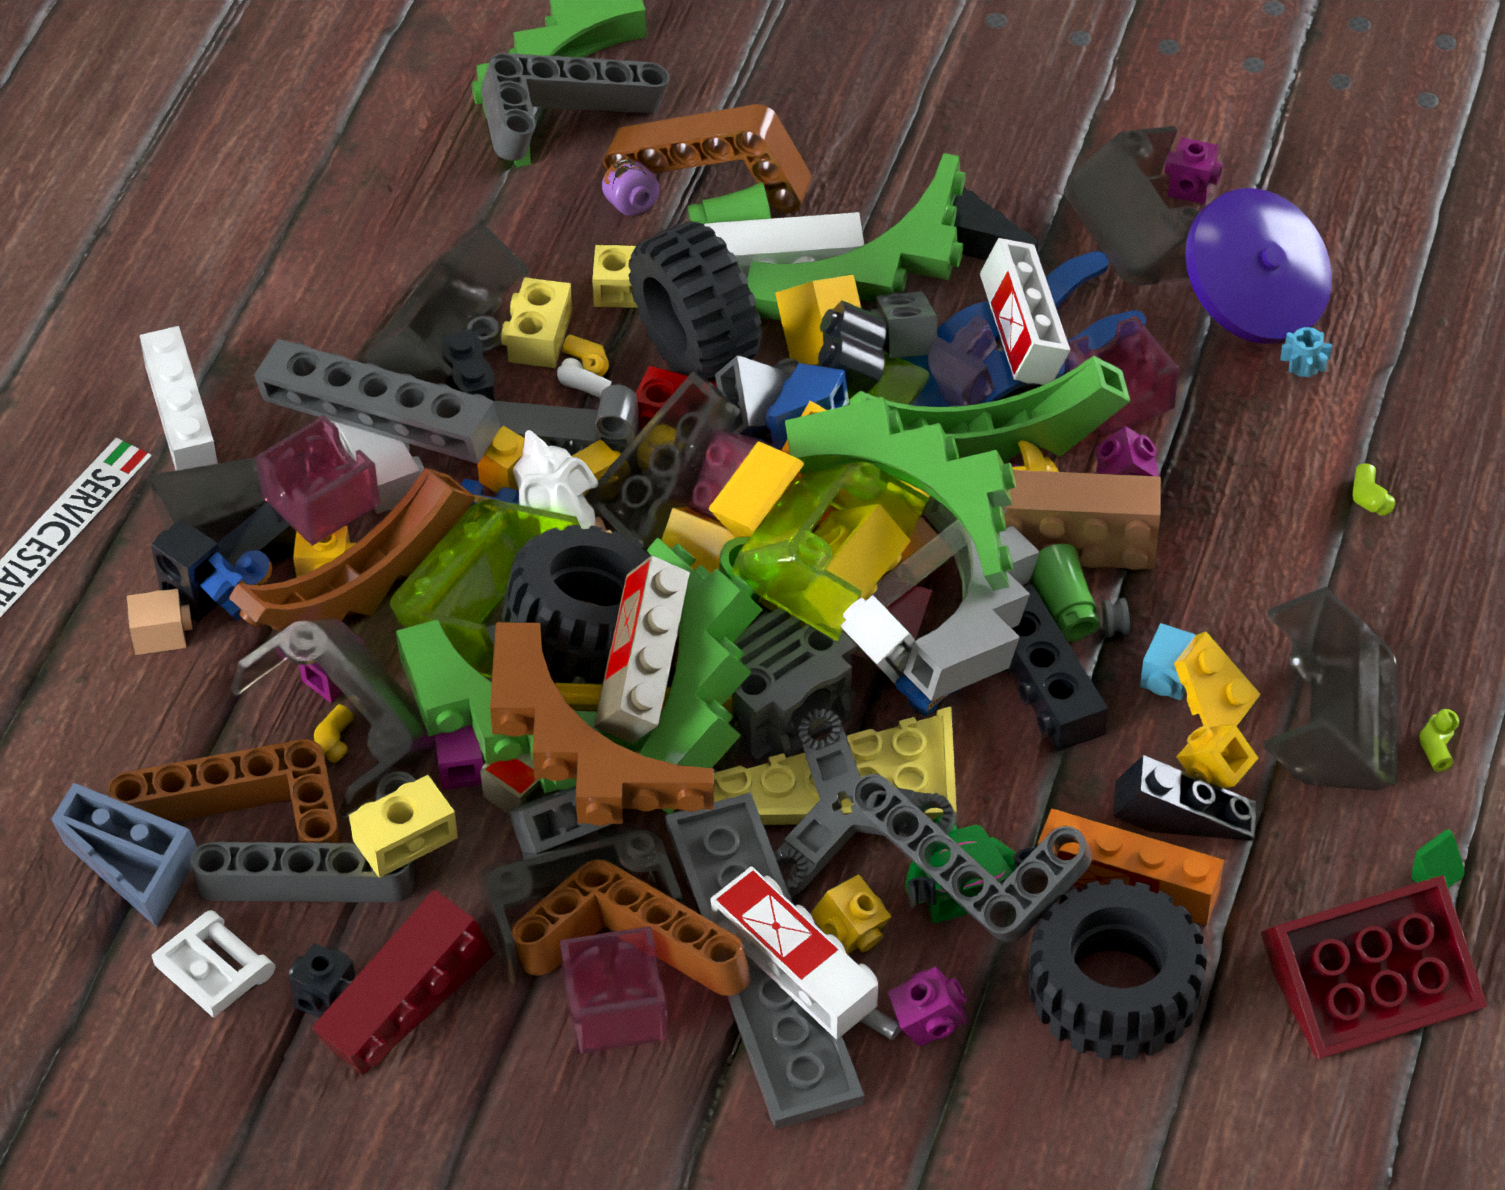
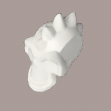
(554, 480)

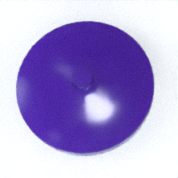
(1258, 265)

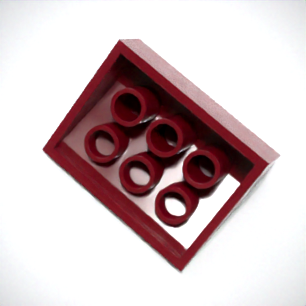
(1375, 967)

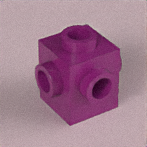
(1193, 170)
(1127, 454)
(929, 1006)

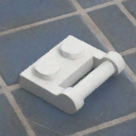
(204, 973)

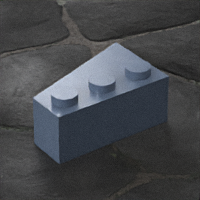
(127, 848)

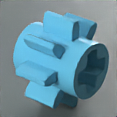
(1306, 352)

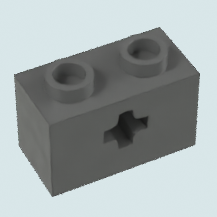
(548, 821)

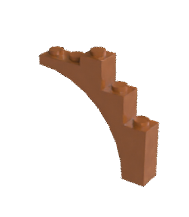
(369, 568)
(567, 748)

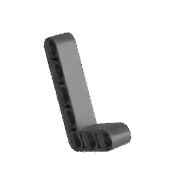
(527, 81)
(280, 866)
(963, 868)

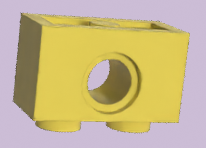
(425, 826)

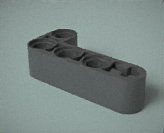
(577, 428)

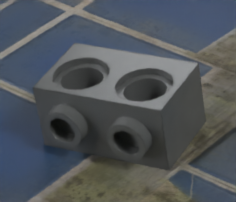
(909, 323)

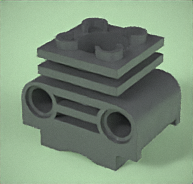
(790, 677)

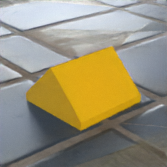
(803, 309)
(755, 489)

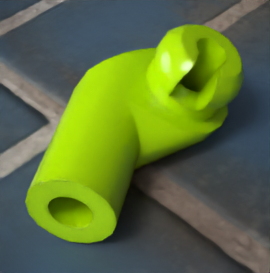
(1368, 493)
(1436, 736)

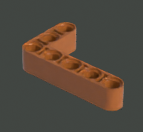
(719, 137)
(238, 782)
(610, 897)

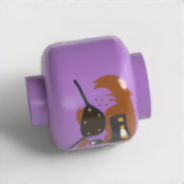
(629, 184)

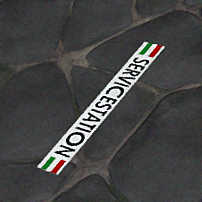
(67, 518)

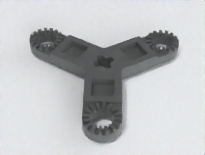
(825, 826)

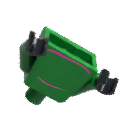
(986, 850)

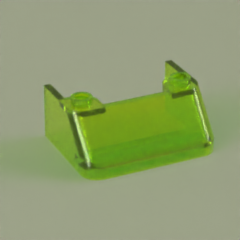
(790, 562)
(471, 574)

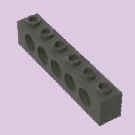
(378, 400)

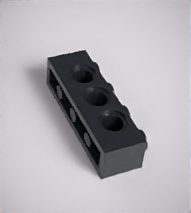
(1054, 679)

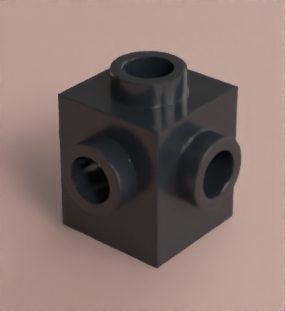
(320, 978)

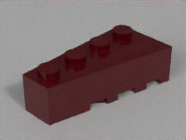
(404, 982)

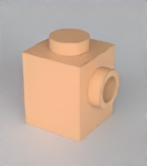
(158, 621)

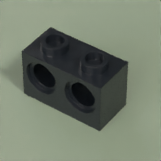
(183, 564)

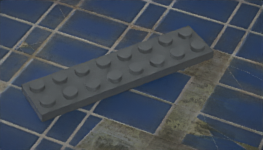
(793, 1056)

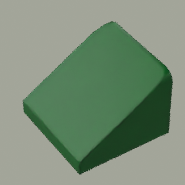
(1439, 858)

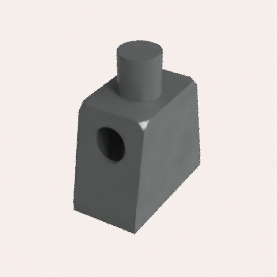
(752, 389)

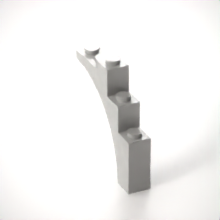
(979, 634)

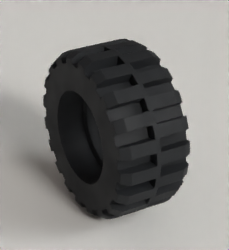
(694, 300)
(550, 580)
(1109, 1017)

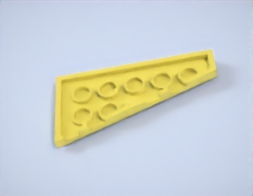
(908, 756)

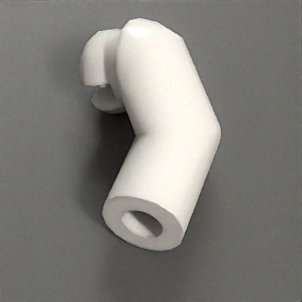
(574, 376)

